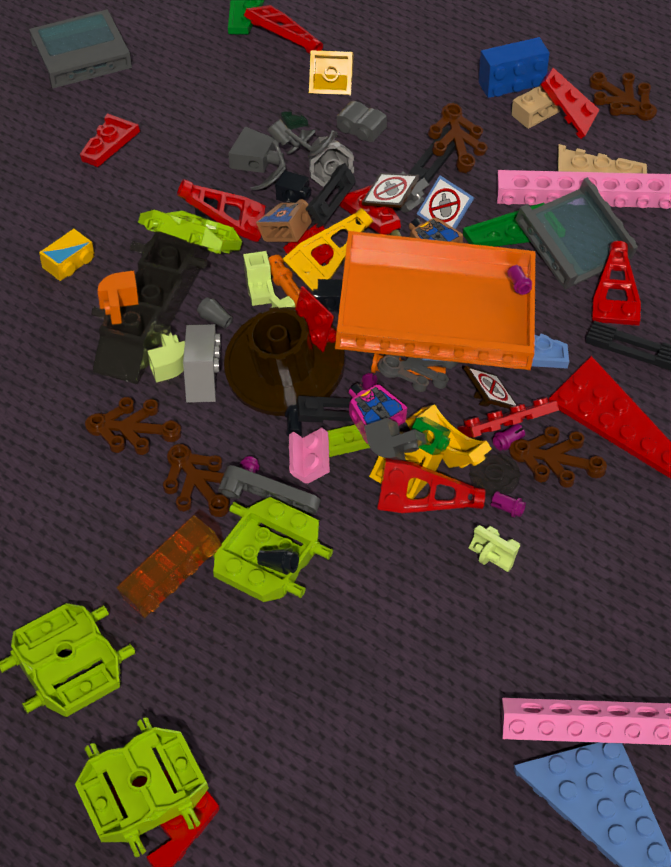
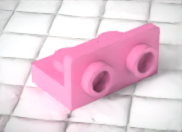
(309, 455)

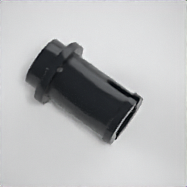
(293, 424)

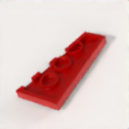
(384, 218)
(474, 427)

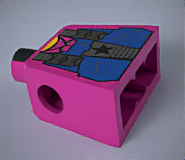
(374, 405)

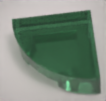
(293, 121)

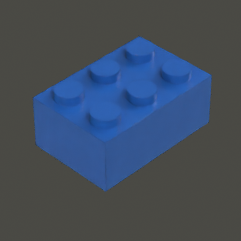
(513, 67)

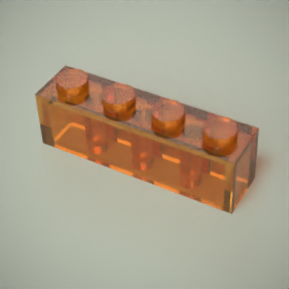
(169, 566)

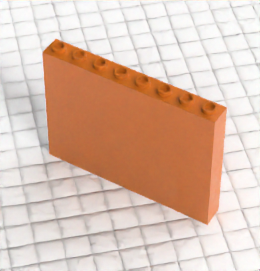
(436, 301)

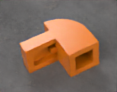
(117, 291)

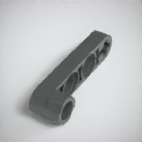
(239, 479)

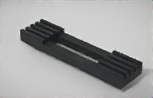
(429, 174)
(318, 207)
(602, 336)
(311, 409)

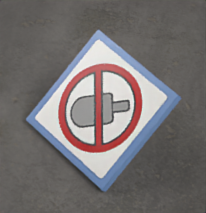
(445, 203)

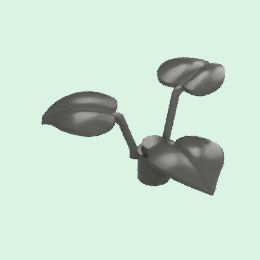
(282, 135)

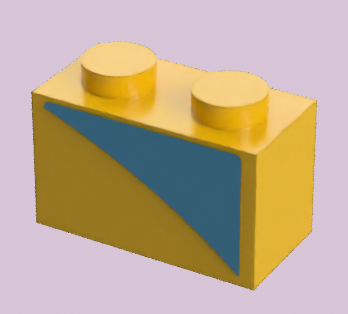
(67, 254)

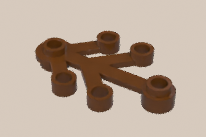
(643, 109)
(453, 114)
(130, 425)
(555, 457)
(196, 478)

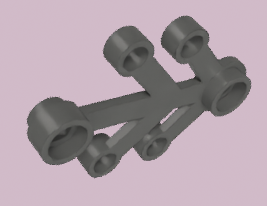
(392, 367)

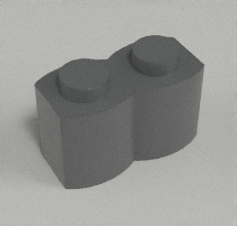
(361, 121)

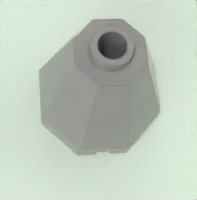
(325, 163)

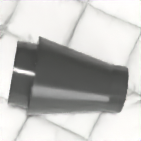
(213, 312)

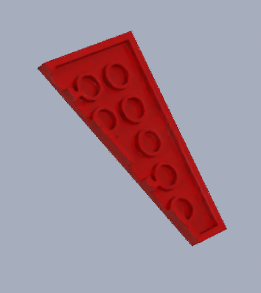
(606, 409)

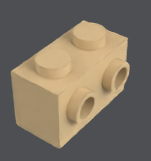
(533, 107)

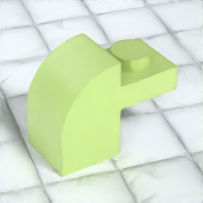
(258, 277)
(167, 361)

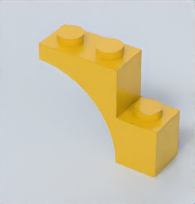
(461, 448)

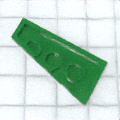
(237, 21)
(497, 231)

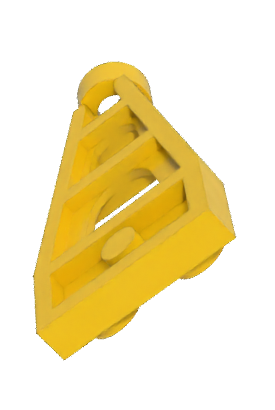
(307, 267)

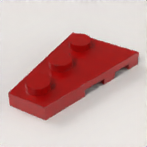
(574, 104)
(108, 140)

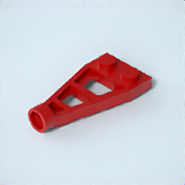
(268, 16)
(250, 210)
(617, 311)
(395, 485)

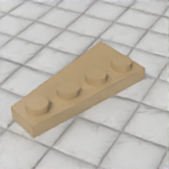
(580, 162)

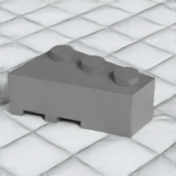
(201, 362)

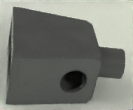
(253, 152)

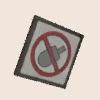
(390, 190)
(489, 388)

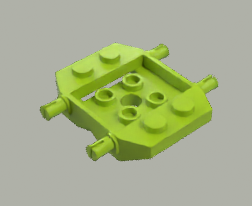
(193, 229)
(237, 557)
(37, 649)
(150, 803)

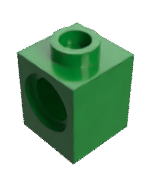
(441, 435)

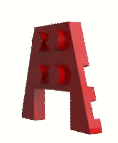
(177, 829)

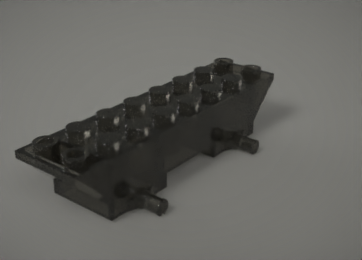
(162, 283)

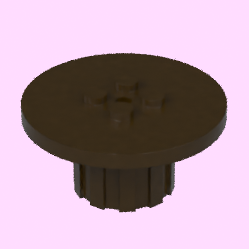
(276, 362)

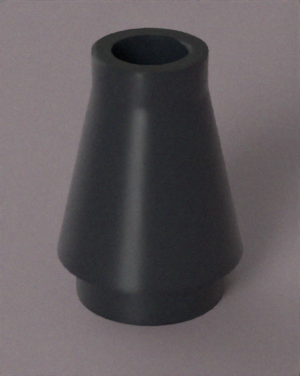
(280, 560)

